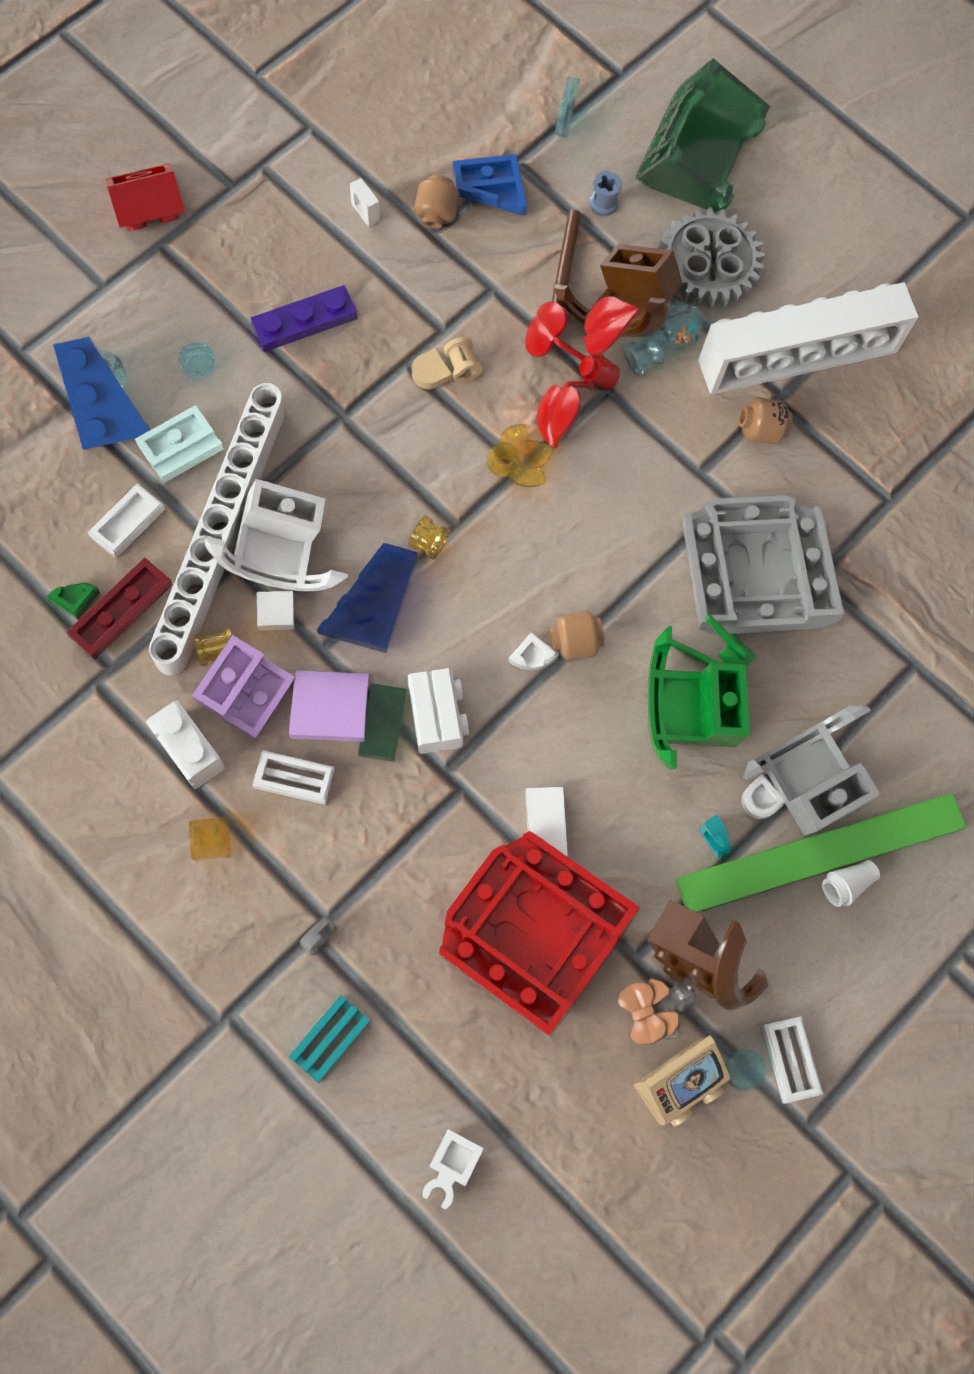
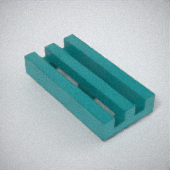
(351, 1012)

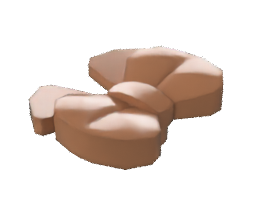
(648, 1025)

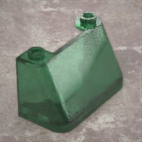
(702, 138)

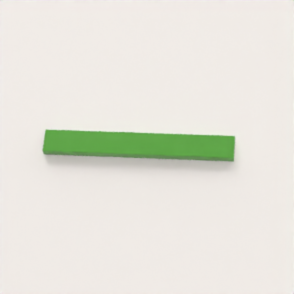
(820, 853)

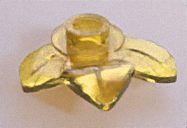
(524, 456)

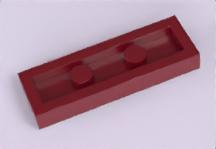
(119, 608)

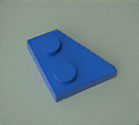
(492, 182)

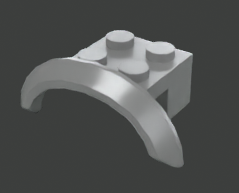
(815, 775)

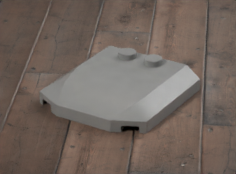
(761, 565)

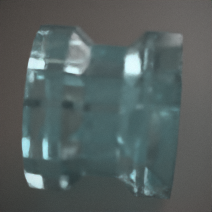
(644, 354)

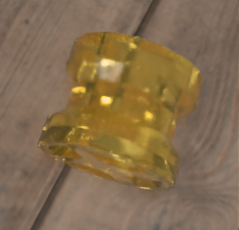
(429, 537)

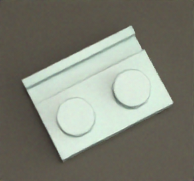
(179, 444)

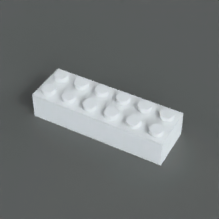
(806, 337)

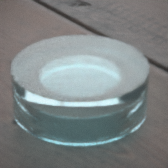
(197, 360)
(745, 1069)

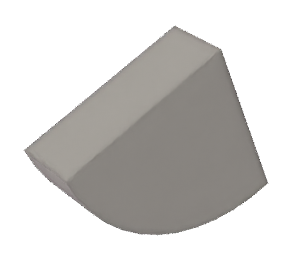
(318, 935)

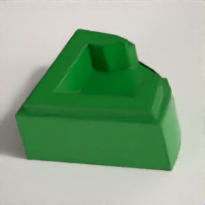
(74, 598)

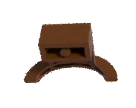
(638, 277)
(687, 948)

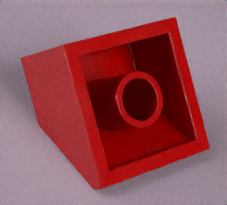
(145, 197)

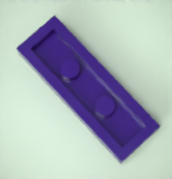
(304, 318)

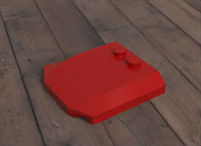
(534, 929)

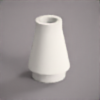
(847, 884)

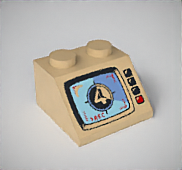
(684, 1081)

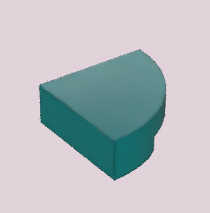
(716, 837)

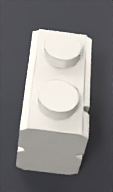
(436, 710)
(185, 744)

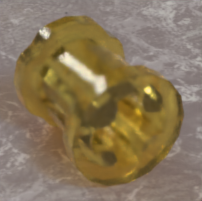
(211, 645)

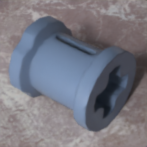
(606, 189)

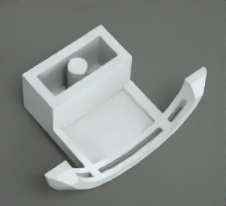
(276, 539)

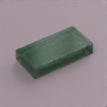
(383, 722)

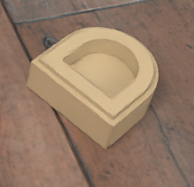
(430, 370)

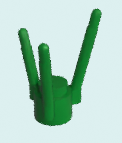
(733, 653)

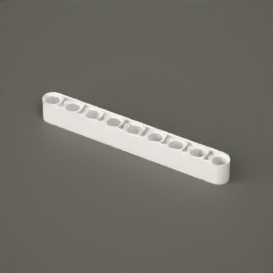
(217, 510)

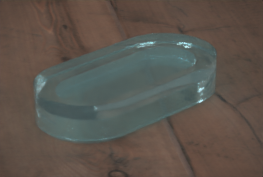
(567, 106)

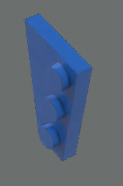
(95, 396)

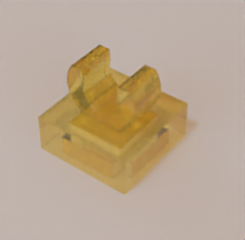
(209, 838)

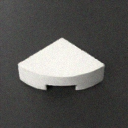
(533, 654)

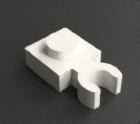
(454, 1162)

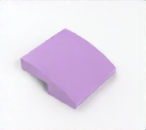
(243, 687)
(329, 706)

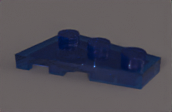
(374, 602)

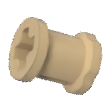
(463, 359)

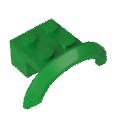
(693, 705)

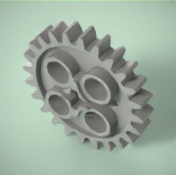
(738, 256)

